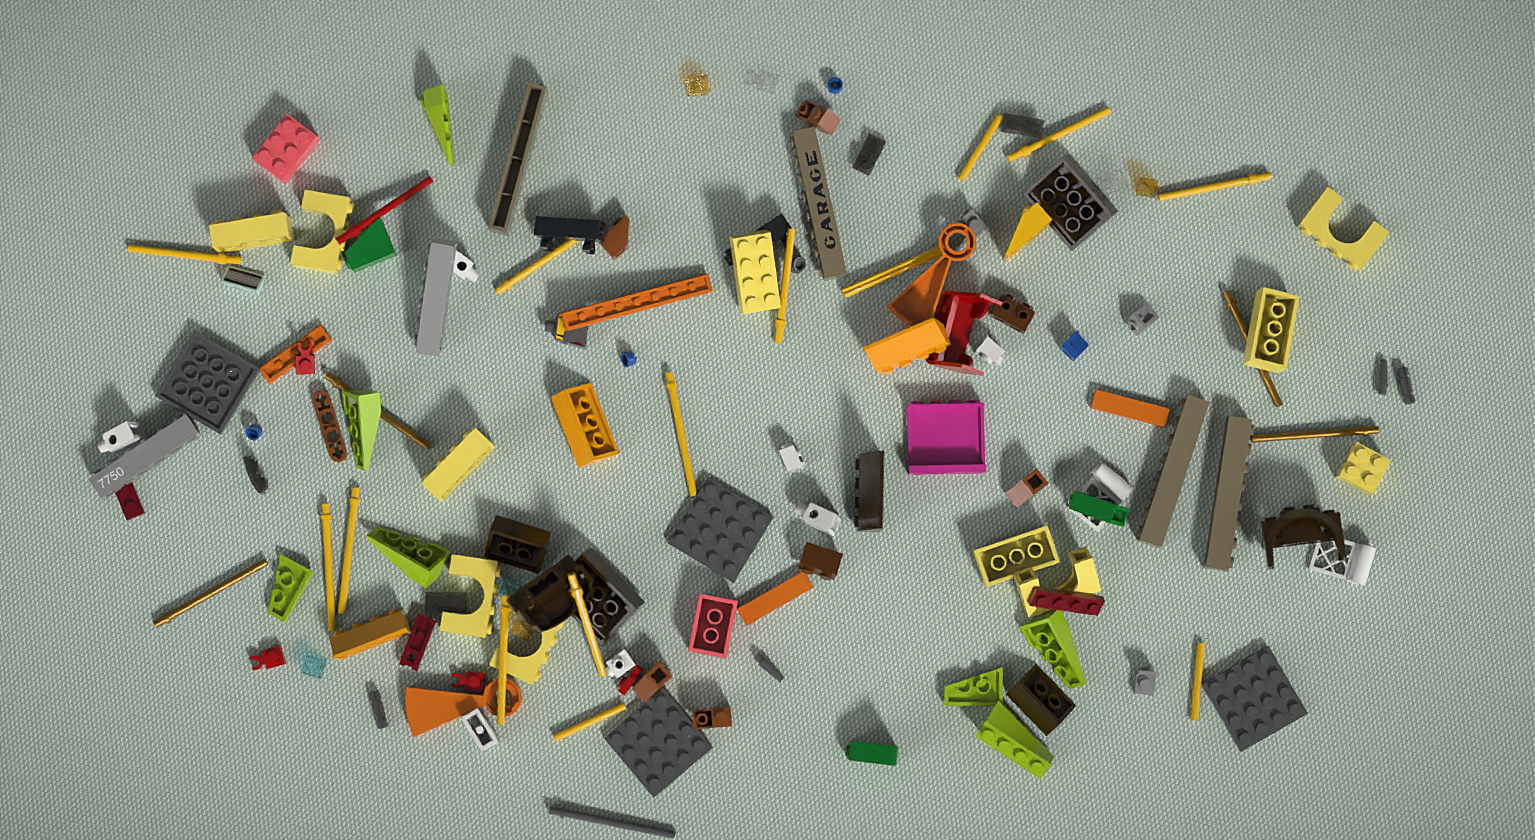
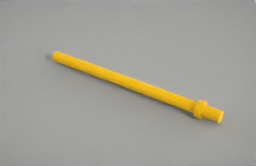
(534, 266)
(671, 386)
(354, 501)
(328, 566)
(504, 609)

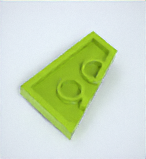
(288, 588)
(976, 691)

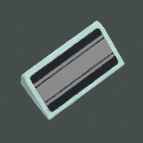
(243, 279)

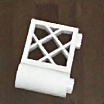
(1108, 482)
(1357, 566)

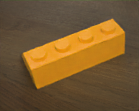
(908, 346)
(584, 425)
(369, 635)

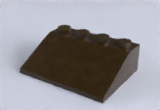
(1071, 201)
(870, 492)
(611, 597)

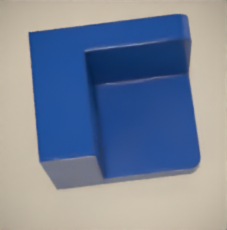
(1074, 346)

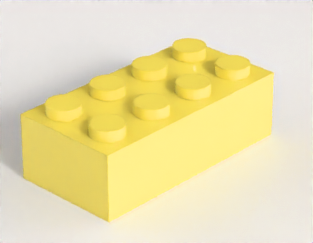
(251, 232)
(755, 271)
(1271, 330)
(458, 464)
(1002, 559)

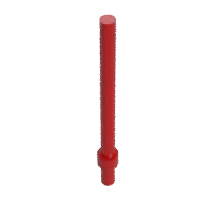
(353, 231)

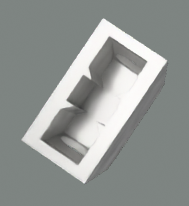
(469, 272)
(122, 437)
(825, 521)

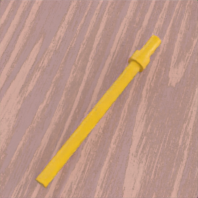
(1026, 150)
(1250, 179)
(221, 258)
(780, 322)
(576, 592)

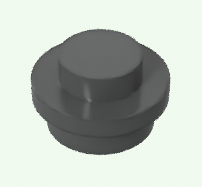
(798, 263)

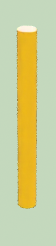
(980, 147)
(1197, 681)
(590, 721)

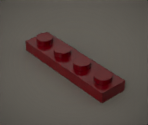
(1065, 601)

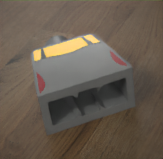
(575, 338)

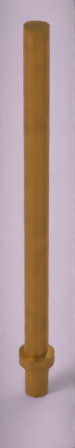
(1231, 303)
(337, 382)
(1364, 430)
(167, 617)

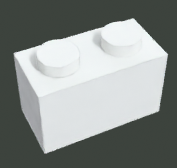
(480, 729)

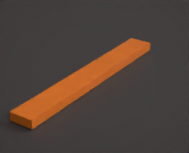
(636, 302)

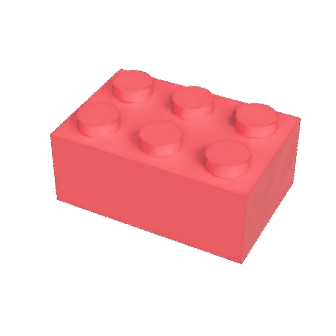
(286, 149)
(713, 626)

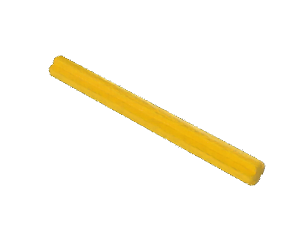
(891, 272)

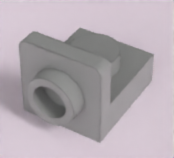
(972, 220)
(1141, 319)
(1145, 681)

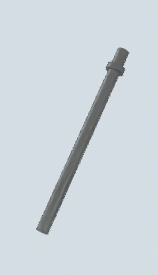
(563, 812)

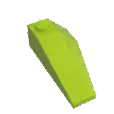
(437, 108)
(364, 415)
(414, 558)
(1054, 640)

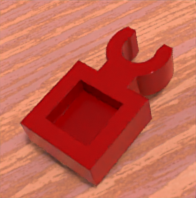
(304, 361)
(271, 658)
(473, 681)
(626, 683)

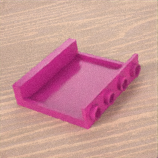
(946, 438)

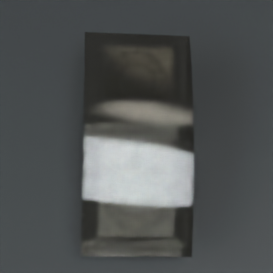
(1022, 126)
(869, 154)
(258, 481)
(446, 601)

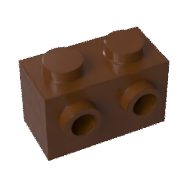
(1013, 313)
(820, 561)

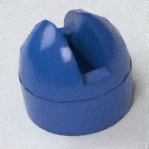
(830, 85)
(628, 358)
(254, 434)

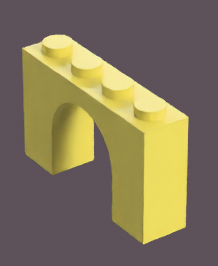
(1316, 225)
(329, 257)
(486, 573)
(1082, 579)
(528, 667)

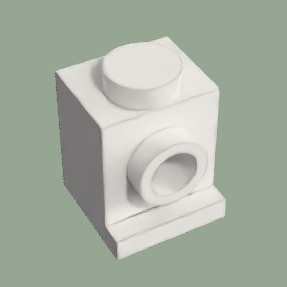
(991, 352)
(791, 457)
(627, 662)

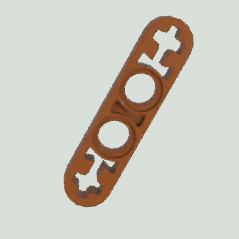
(327, 427)

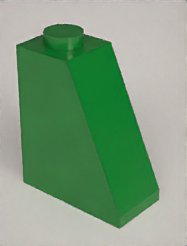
(370, 248)
(1098, 508)
(872, 753)

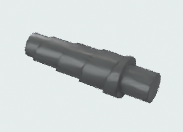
(1382, 382)
(768, 666)

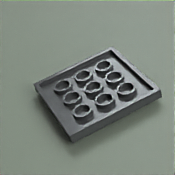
(207, 382)
(720, 530)
(1254, 699)
(658, 743)

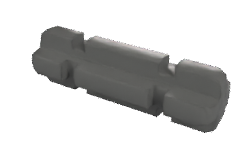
(1406, 386)
(378, 709)

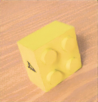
(1363, 468)

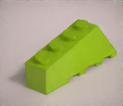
(1014, 740)

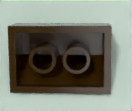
(517, 544)
(1041, 700)

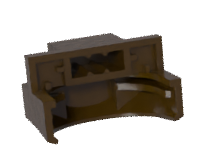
(1302, 528)
(550, 596)

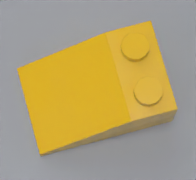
(1031, 224)

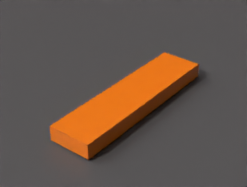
(285, 360)
(1130, 408)
(775, 598)

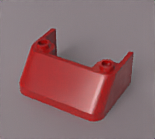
(957, 314)

